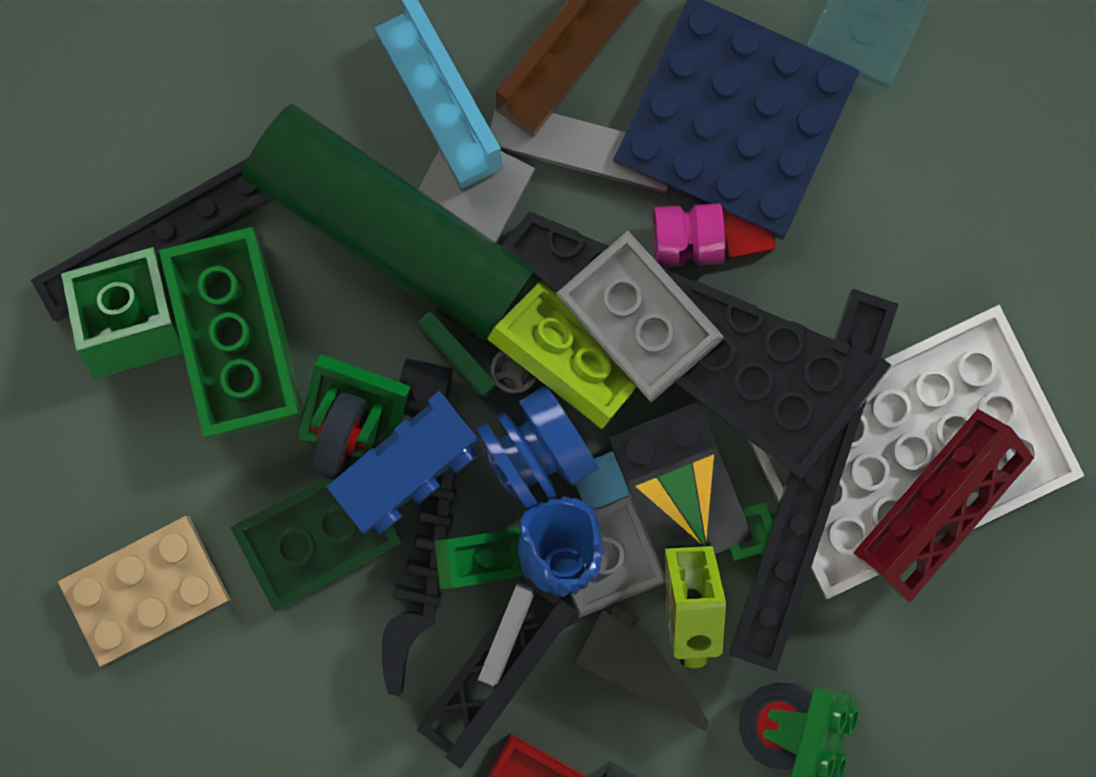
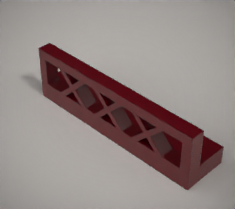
(940, 499)

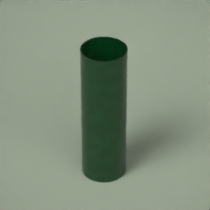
(386, 222)

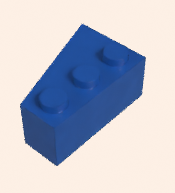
(405, 466)

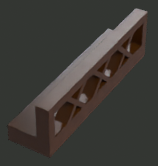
(559, 60)

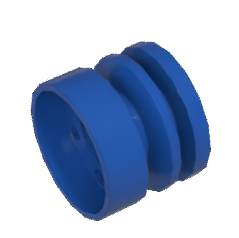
(537, 448)

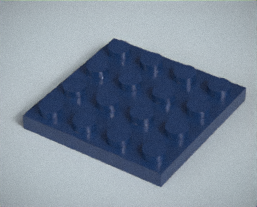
(736, 116)

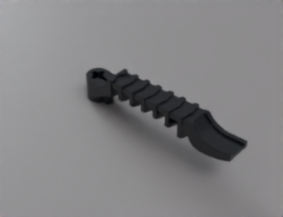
(403, 629)

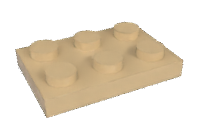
(144, 590)

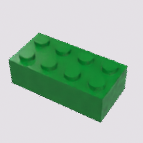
(232, 333)

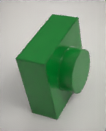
(759, 522)

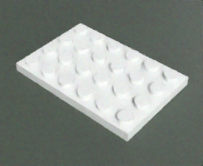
(914, 417)

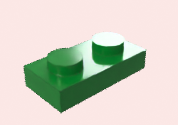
(478, 558)

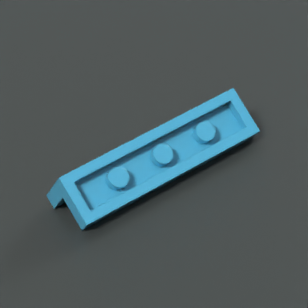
(440, 95)

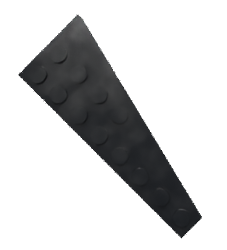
(767, 375)

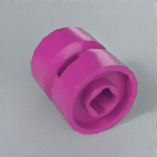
(689, 235)

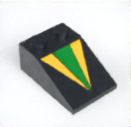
(681, 483)

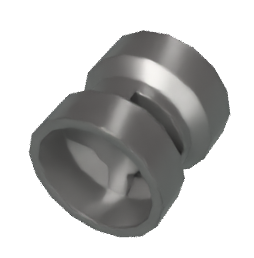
(505, 370)

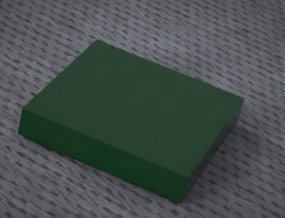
(457, 357)

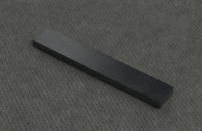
(178, 222)

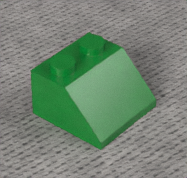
(121, 313)

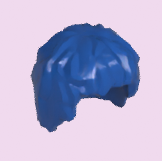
(560, 545)

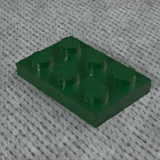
(306, 543)

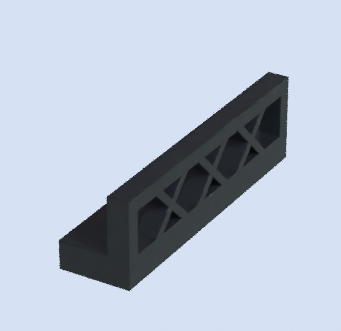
(507, 687)

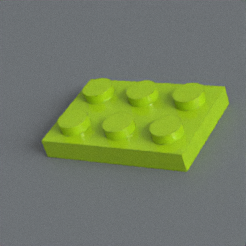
(563, 355)

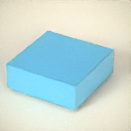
(604, 484)

